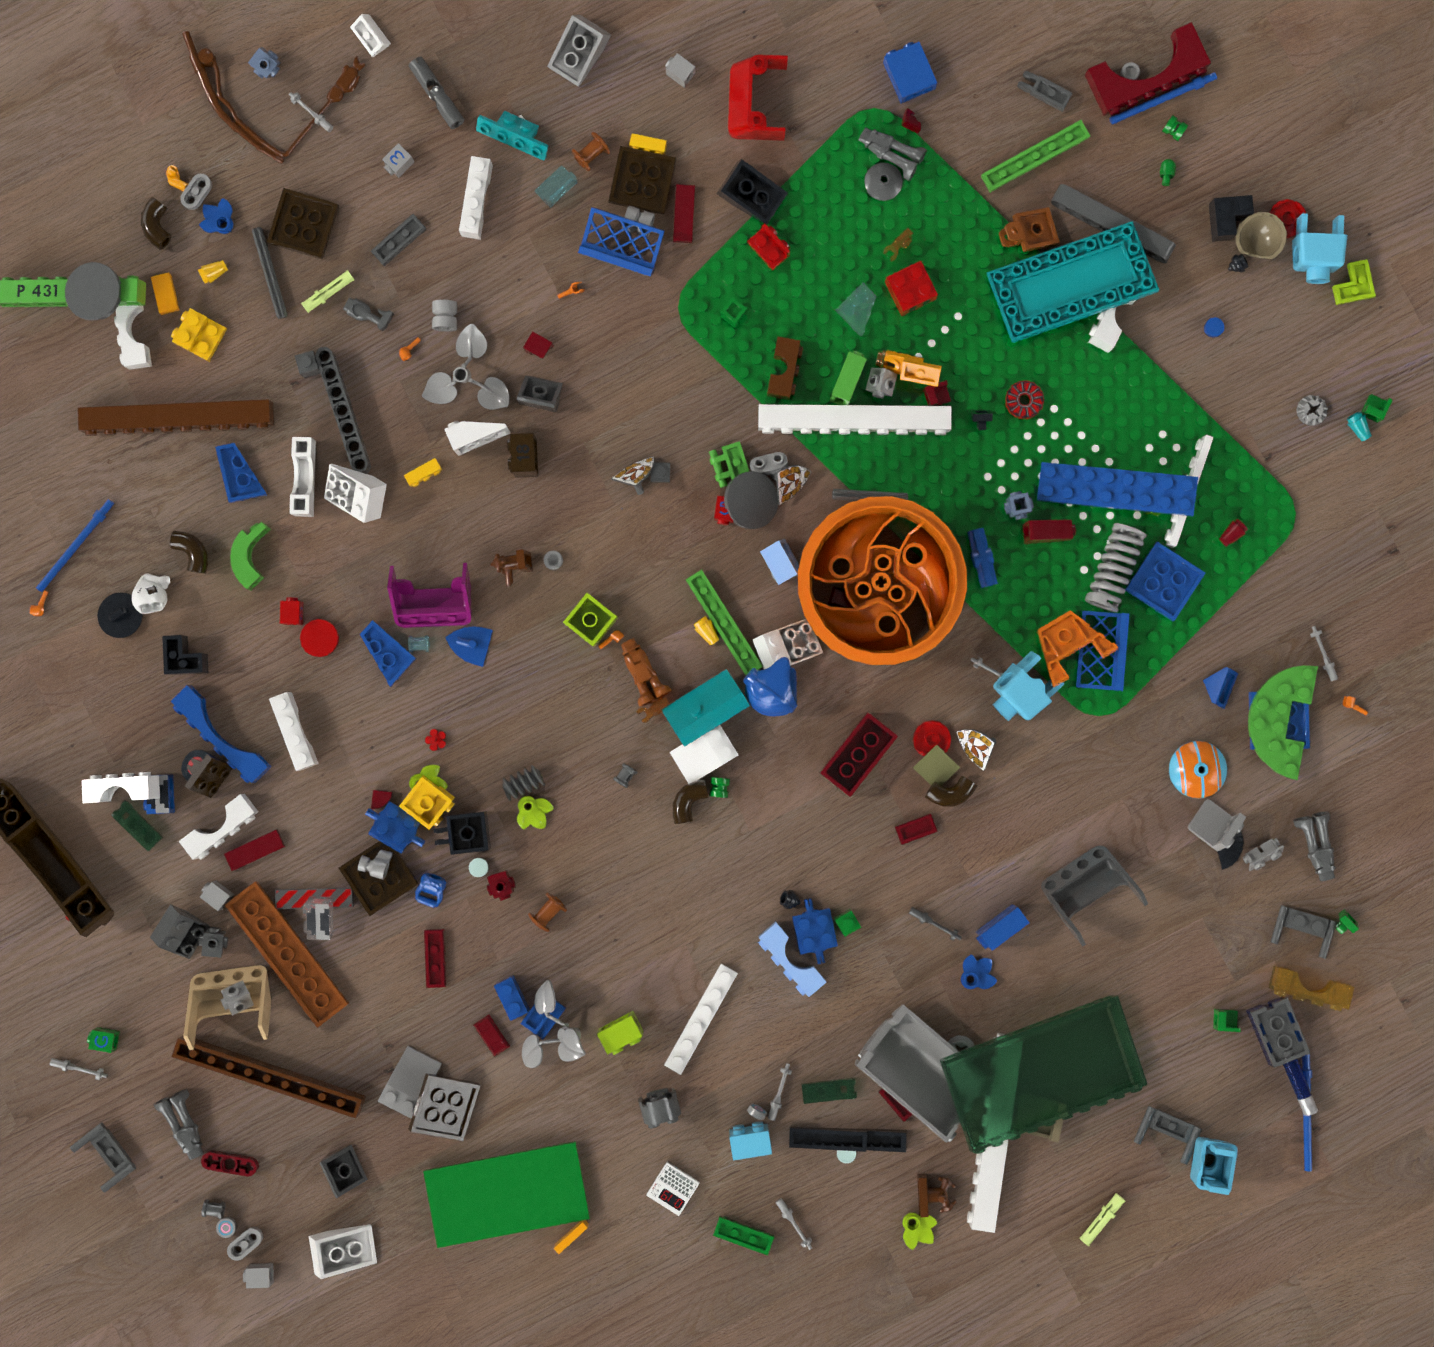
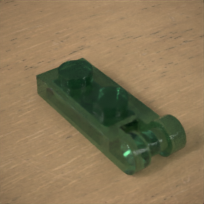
(137, 826)
(828, 1090)

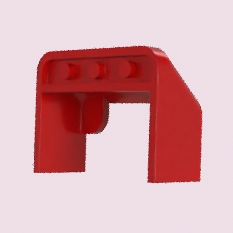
(742, 121)

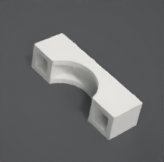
(473, 206)
(1106, 332)
(133, 354)
(304, 476)
(291, 729)
(138, 787)
(237, 813)

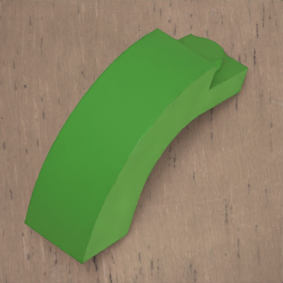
(242, 555)

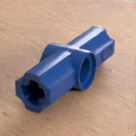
(982, 557)

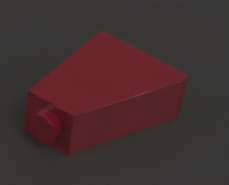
(1048, 531)

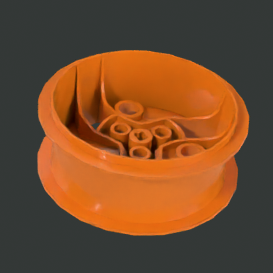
(937, 579)

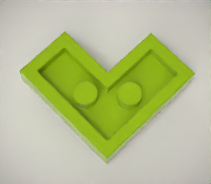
(1360, 284)

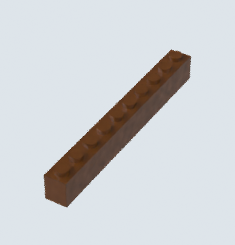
(175, 416)
(270, 1077)

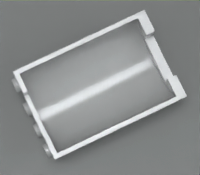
(906, 1063)

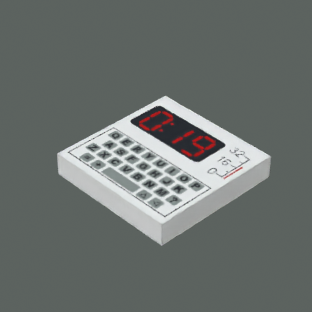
(672, 1188)

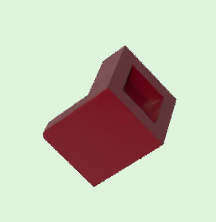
(537, 345)
(937, 395)

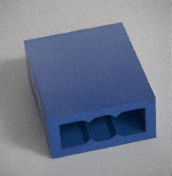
(909, 72)
(1001, 927)

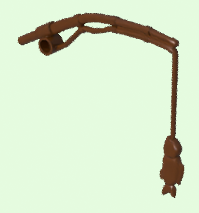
(346, 83)

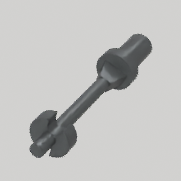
(924, 918)

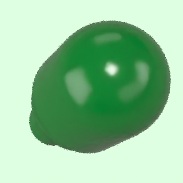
(1167, 171)

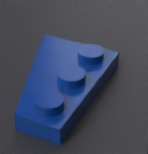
(387, 652)

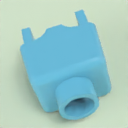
(1319, 252)
(1022, 693)
(1220, 1174)

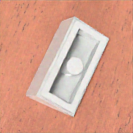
(370, 34)

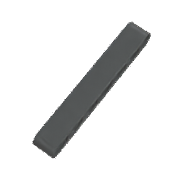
(1105, 218)
(339, 402)

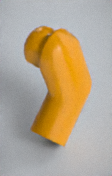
(174, 178)

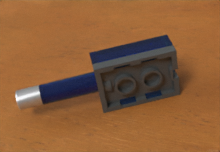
(1283, 1044)

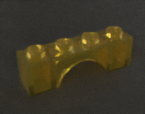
(1333, 993)

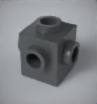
(210, 948)

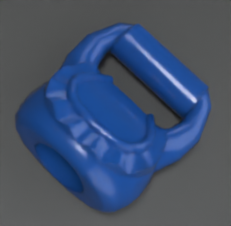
(433, 885)

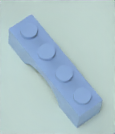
(807, 978)

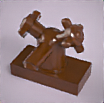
(521, 560)
(933, 1194)

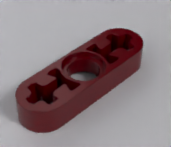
(217, 1156)

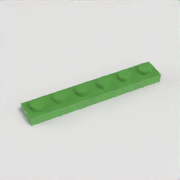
(1035, 156)
(723, 622)

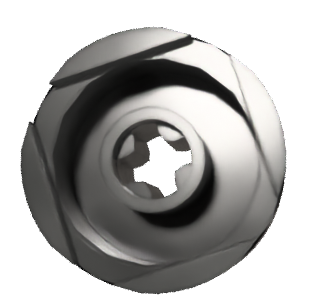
(660, 1107)

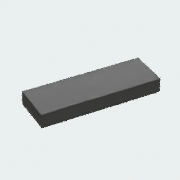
(398, 240)

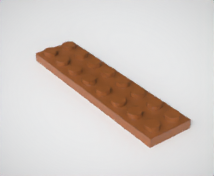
(286, 954)

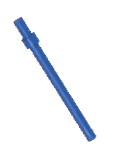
(1196, 84)
(98, 516)
(1307, 1119)

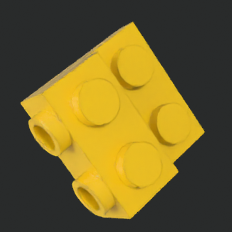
(198, 334)
(427, 803)

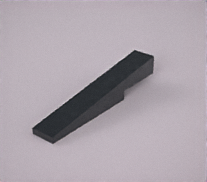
(848, 1139)

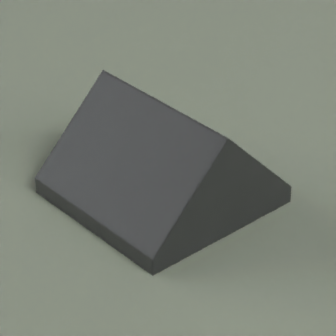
(540, 393)
(343, 1170)

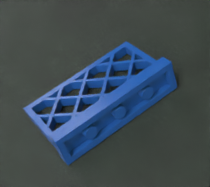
(617, 258)
(1119, 655)

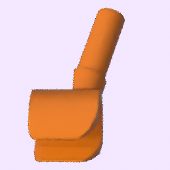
(573, 289)
(404, 351)
(39, 610)
(616, 635)
(1349, 702)

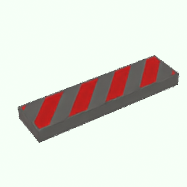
(297, 897)

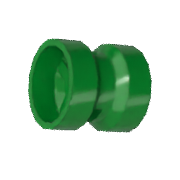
(1171, 125)
(719, 787)

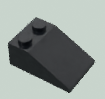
(752, 192)

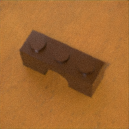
(781, 385)

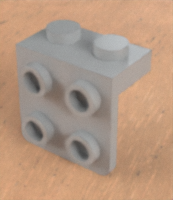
(1216, 825)

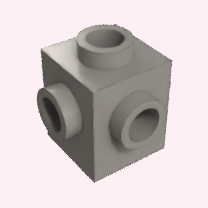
(881, 382)
(236, 998)

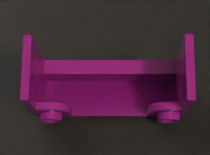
(430, 606)

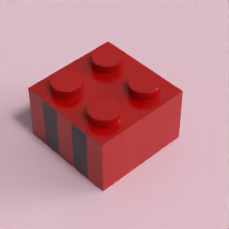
(911, 288)

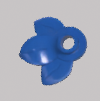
(216, 216)
(980, 972)

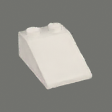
(471, 435)
(704, 754)
(342, 1250)

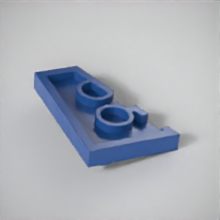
(237, 475)

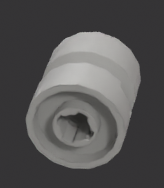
(644, 217)
(444, 316)

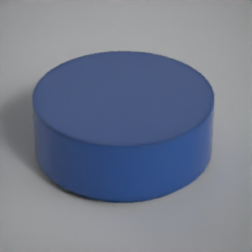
(1214, 327)

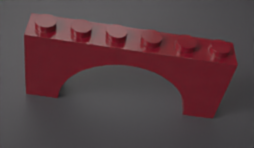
(1117, 92)

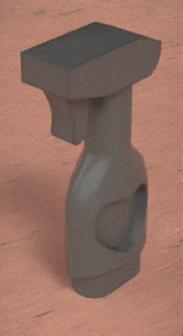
(361, 312)

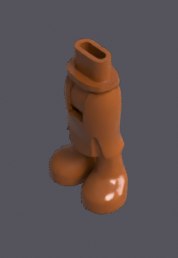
(642, 672)

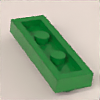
(743, 1235)

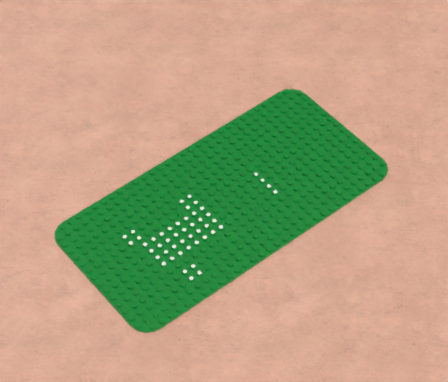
(1094, 413)

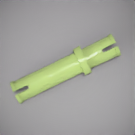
(327, 291)
(1102, 1219)

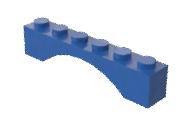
(193, 707)

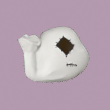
(150, 593)

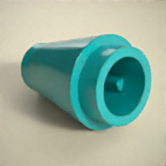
(1359, 425)

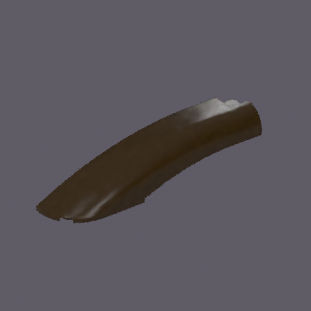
(51, 862)

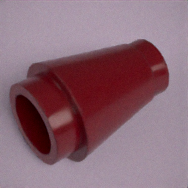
(1233, 532)

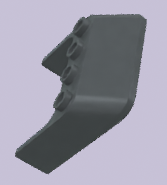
(1084, 883)

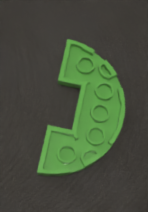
(1270, 718)

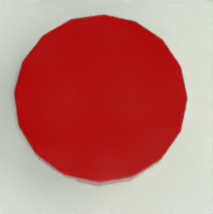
(1288, 212)
(319, 638)
(929, 735)

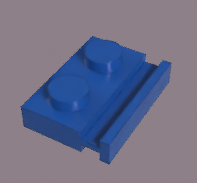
(539, 1023)

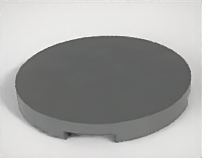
(93, 291)
(751, 500)

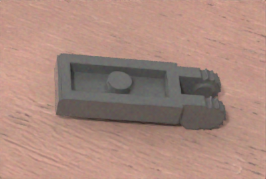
(1045, 91)

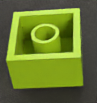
(590, 620)
(620, 1033)

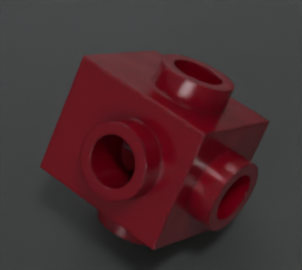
(503, 878)

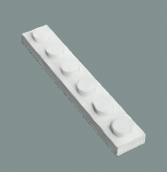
(1196, 464)
(700, 1019)

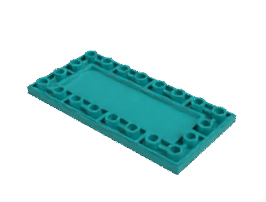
(1072, 282)

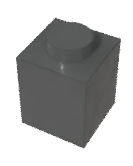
(307, 364)

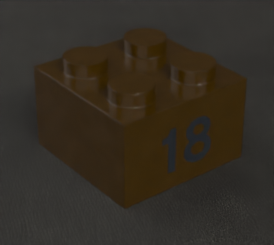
(523, 455)

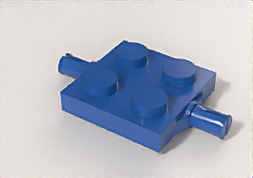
(394, 827)
(814, 931)

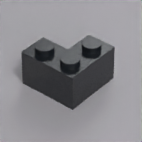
(1225, 213)
(178, 660)

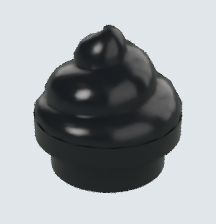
(1238, 263)
(789, 899)

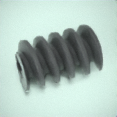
(522, 782)

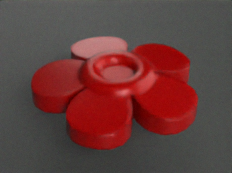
(436, 739)

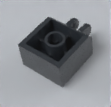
(461, 843)

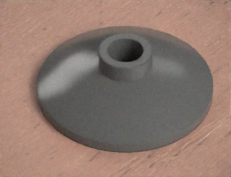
(879, 189)

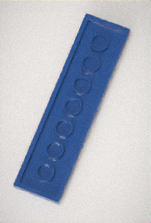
(1117, 489)

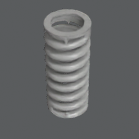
(1099, 597)

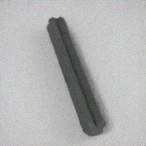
(854, 495)

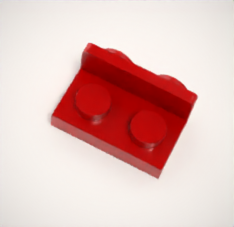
(769, 246)

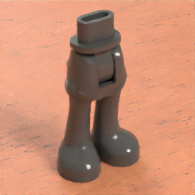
(881, 146)
(1321, 857)
(187, 1135)

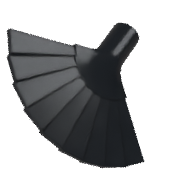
(1231, 855)

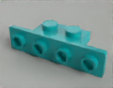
(514, 132)

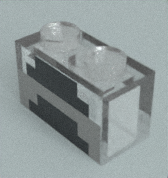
(318, 918)

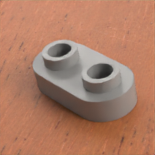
(194, 191)
(769, 465)
(245, 1242)

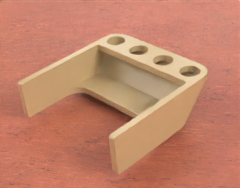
(206, 997)

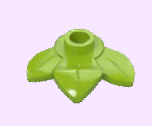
(431, 773)
(535, 814)
(920, 1231)

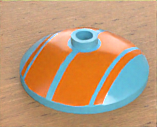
(1185, 773)

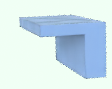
(781, 561)

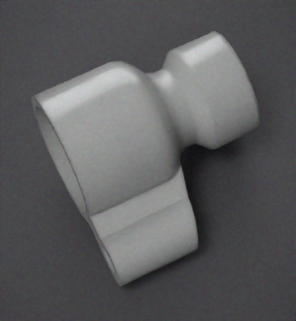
(377, 867)

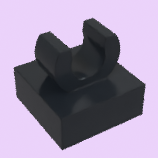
(981, 417)

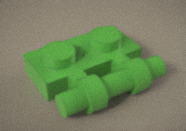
(735, 462)

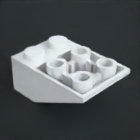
(355, 492)
(793, 641)

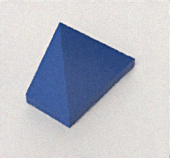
(1220, 686)

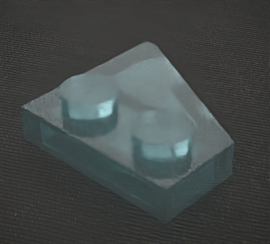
(857, 308)

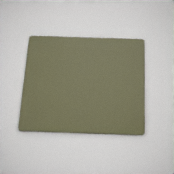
(936, 766)

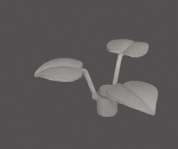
(440, 385)
(570, 1046)

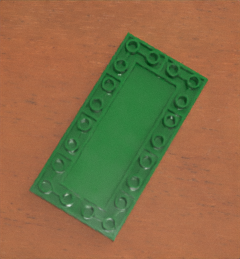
(506, 1194)

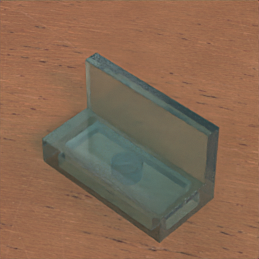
(556, 186)

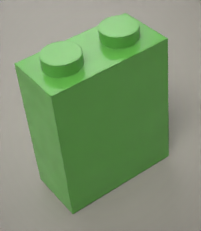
(848, 378)

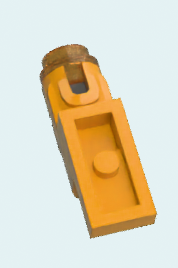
(909, 367)

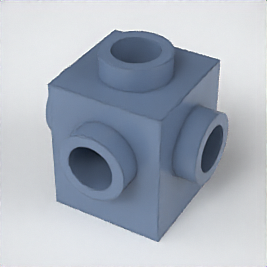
(258, 63)
(1023, 500)

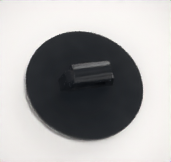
(119, 616)

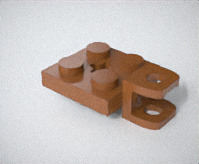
(1022, 230)

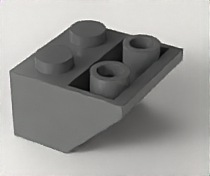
(179, 932)

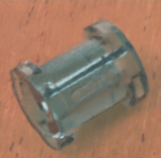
(418, 643)

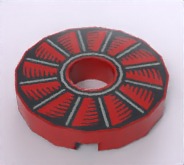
(1034, 394)

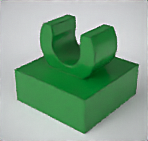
(1346, 922)

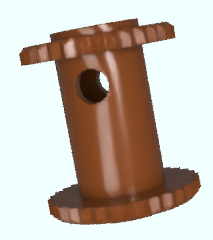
(590, 151)
(547, 912)

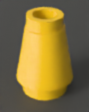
(212, 271)
(706, 630)

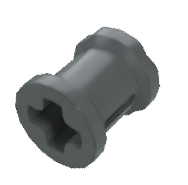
(625, 775)
(213, 1209)

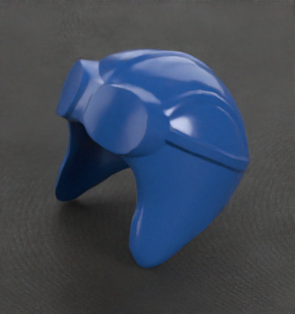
(772, 689)

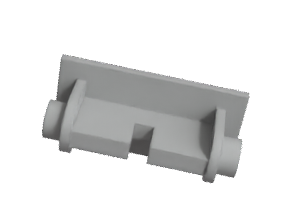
(1270, 851)

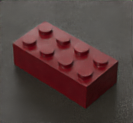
(858, 754)

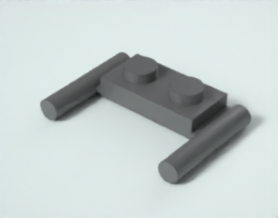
(1305, 923)
(1170, 1126)
(110, 1151)

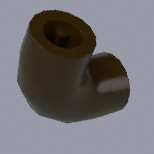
(151, 224)
(193, 548)
(951, 796)
(685, 799)

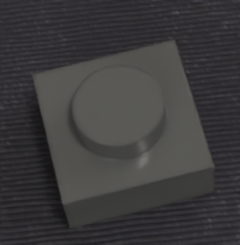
(661, 473)

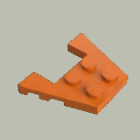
(1066, 637)

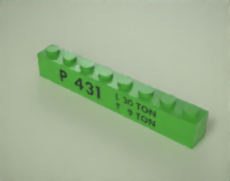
(51, 292)

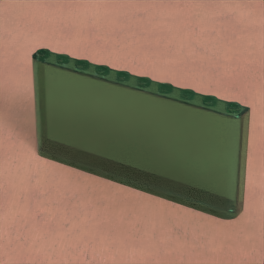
(1043, 1073)

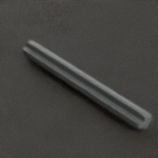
(269, 273)

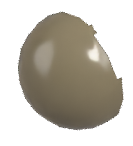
(1261, 236)

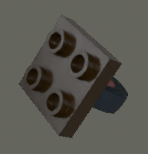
(204, 772)

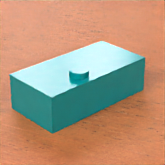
(705, 707)

